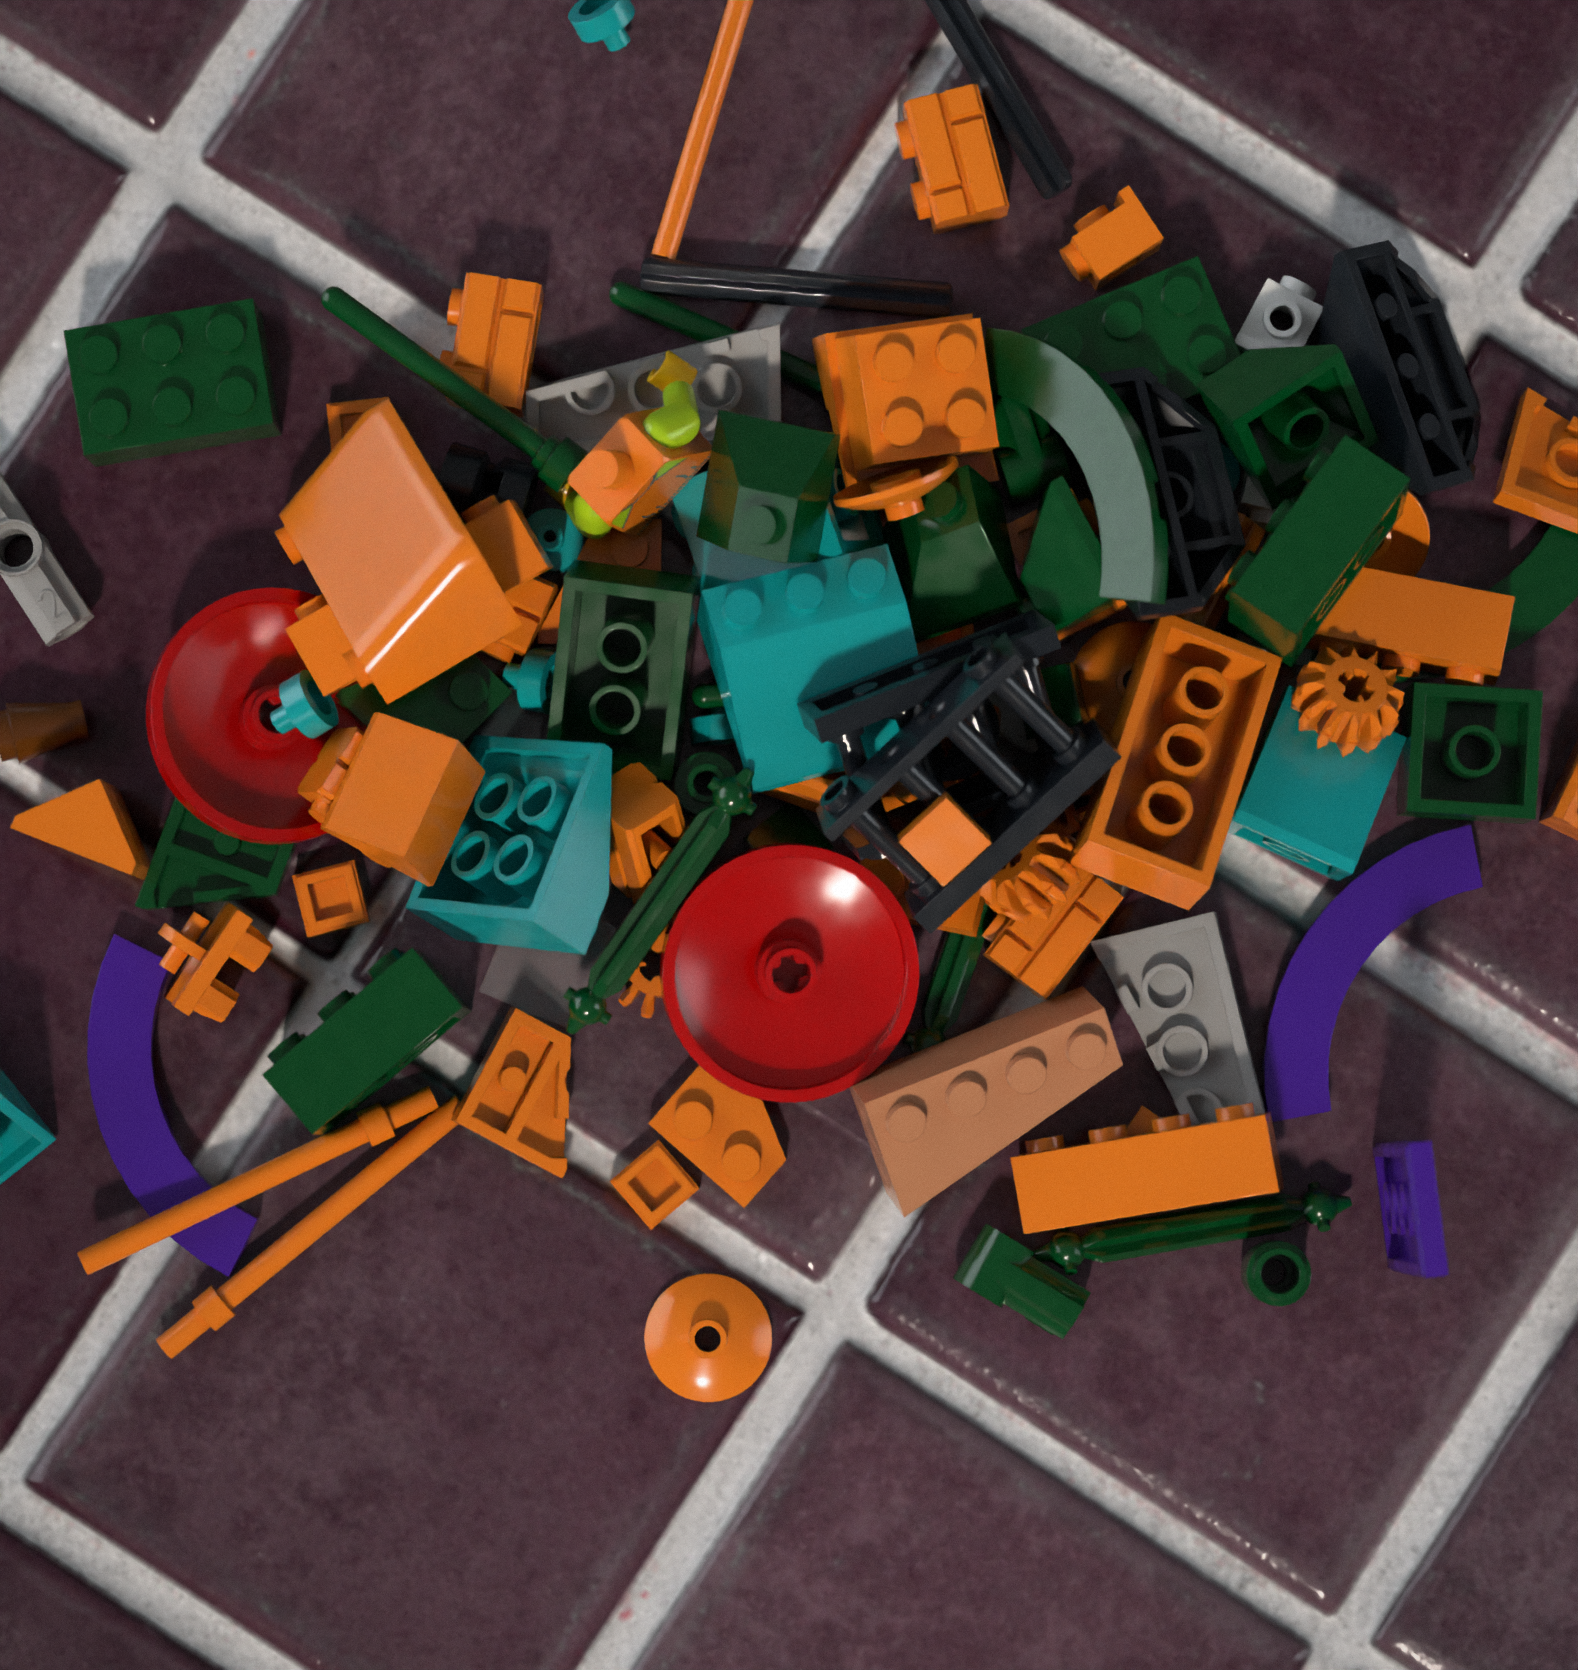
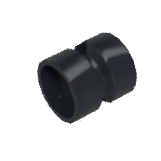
(470, 473)

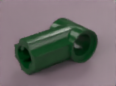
(1027, 451)
(1011, 1276)

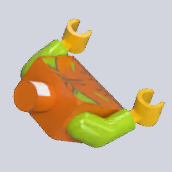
(639, 460)

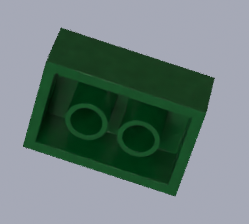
(1155, 323)
(172, 382)
(1315, 548)
(625, 662)
(364, 1040)

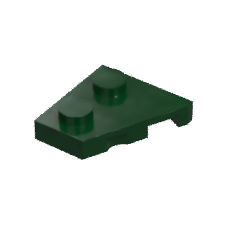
(447, 704)
(207, 866)

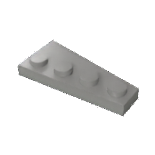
(733, 375)
(1186, 1011)

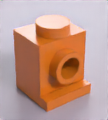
(1111, 241)

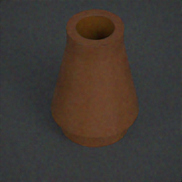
(39, 727)

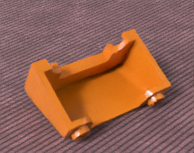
(393, 559)

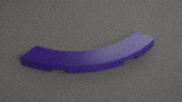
(1336, 948)
(132, 1109)

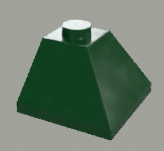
(1282, 410)
(767, 488)
(954, 556)
(1062, 562)

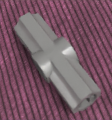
(40, 583)

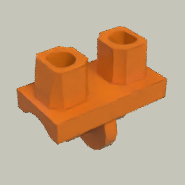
(196, 983)

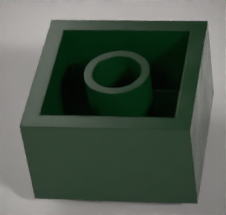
(1470, 753)

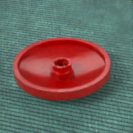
(214, 722)
(789, 972)

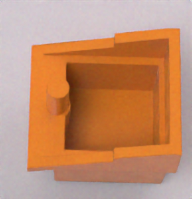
(909, 395)

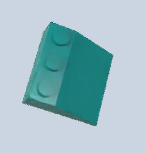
(794, 639)
(529, 849)

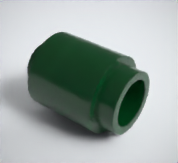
(687, 773)
(1295, 1278)

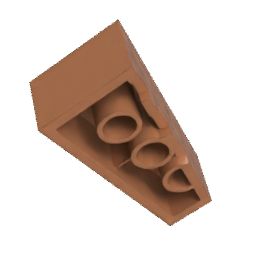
(979, 1092)

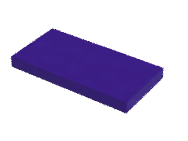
(1410, 1208)

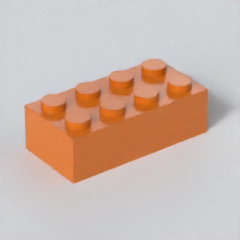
(1184, 758)

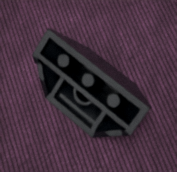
(1403, 366)
(1190, 492)

